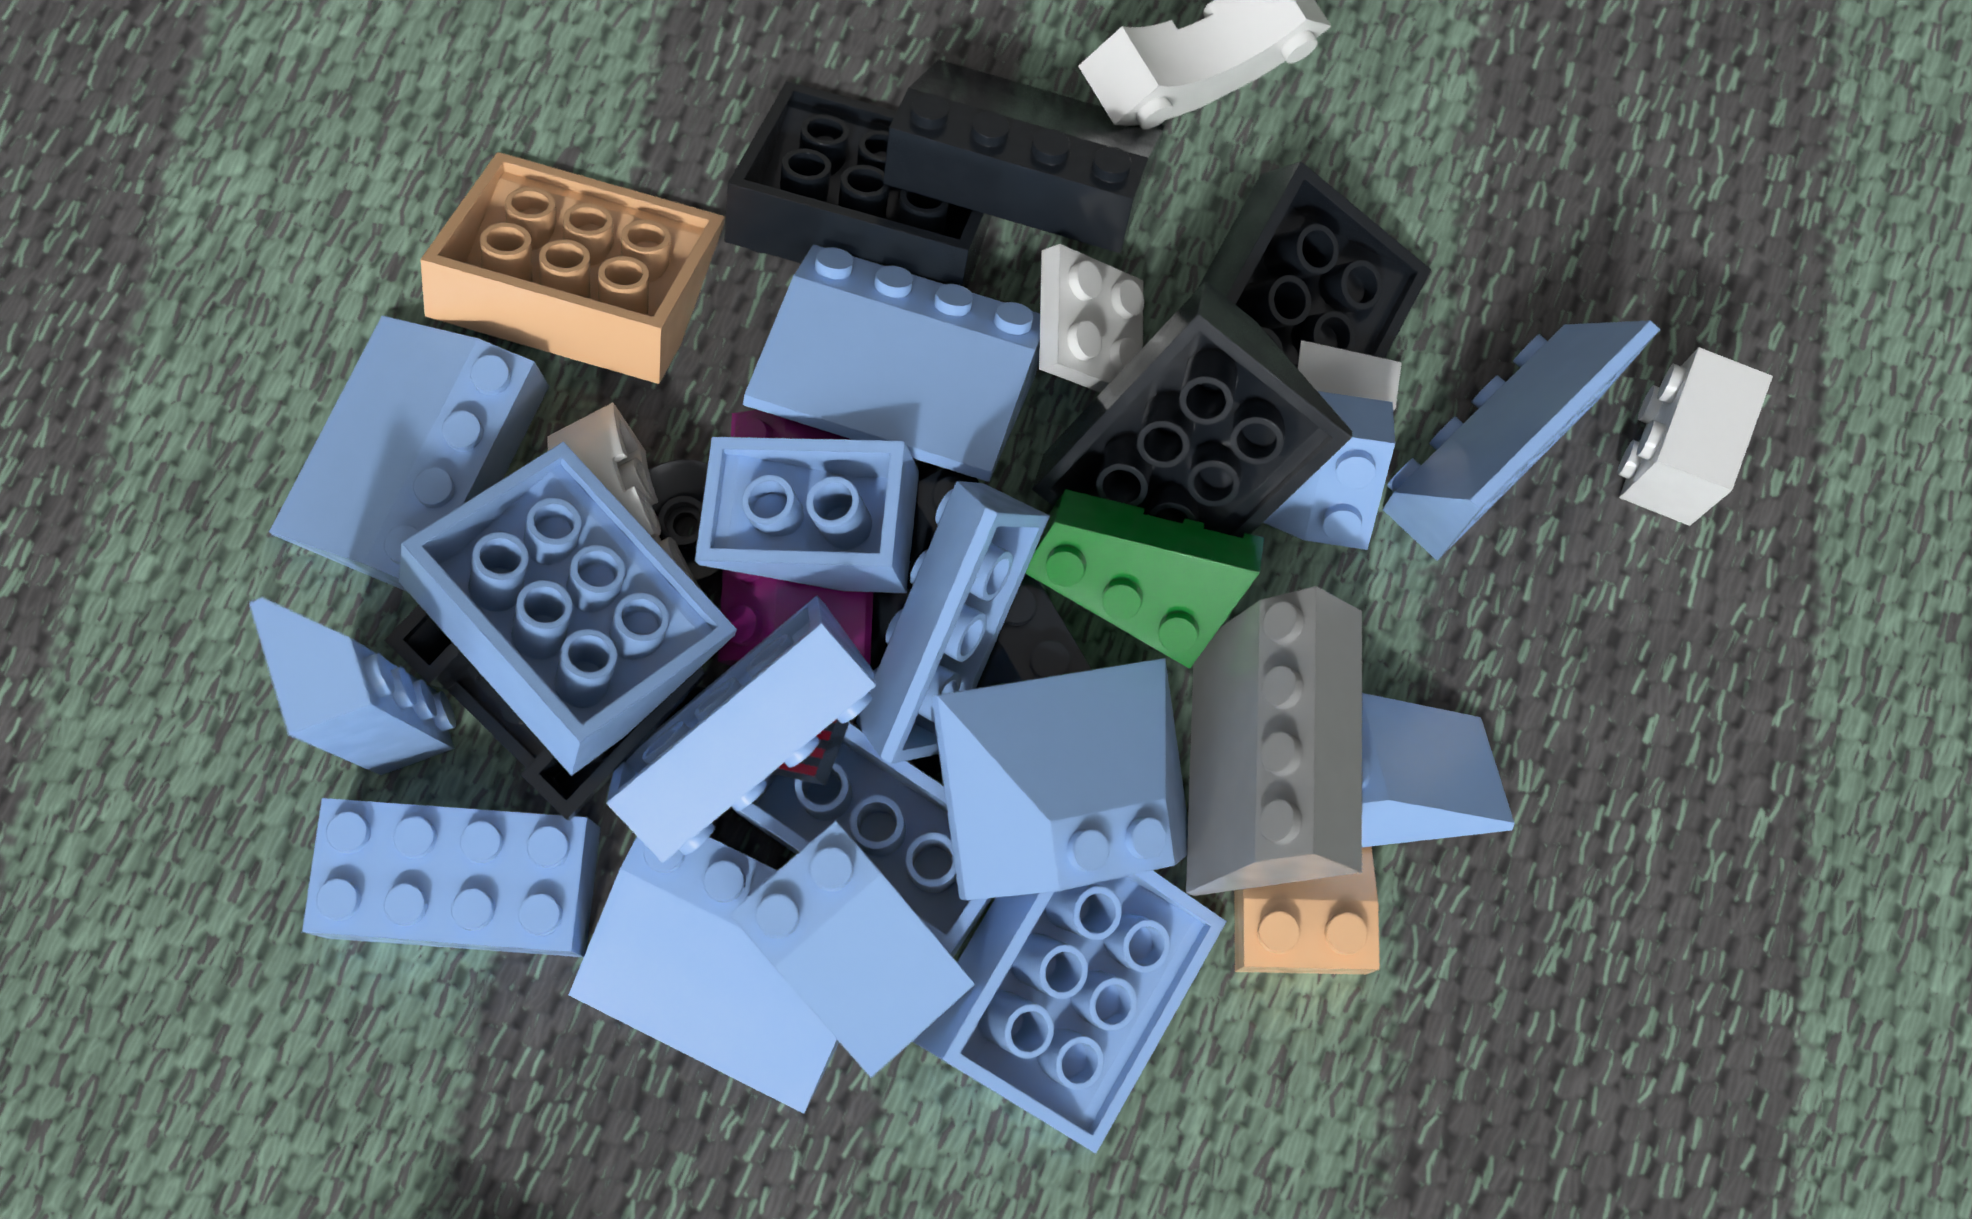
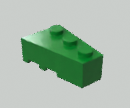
(1145, 572)

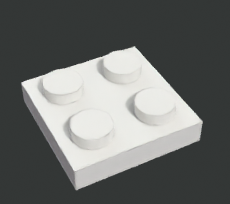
(1087, 318)

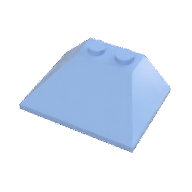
(1062, 780)

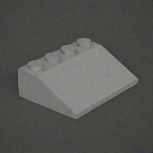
(1277, 746)

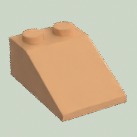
(1310, 925)

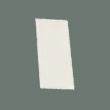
(1349, 372)

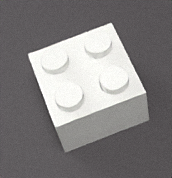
(1693, 436)

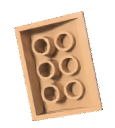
(571, 266)

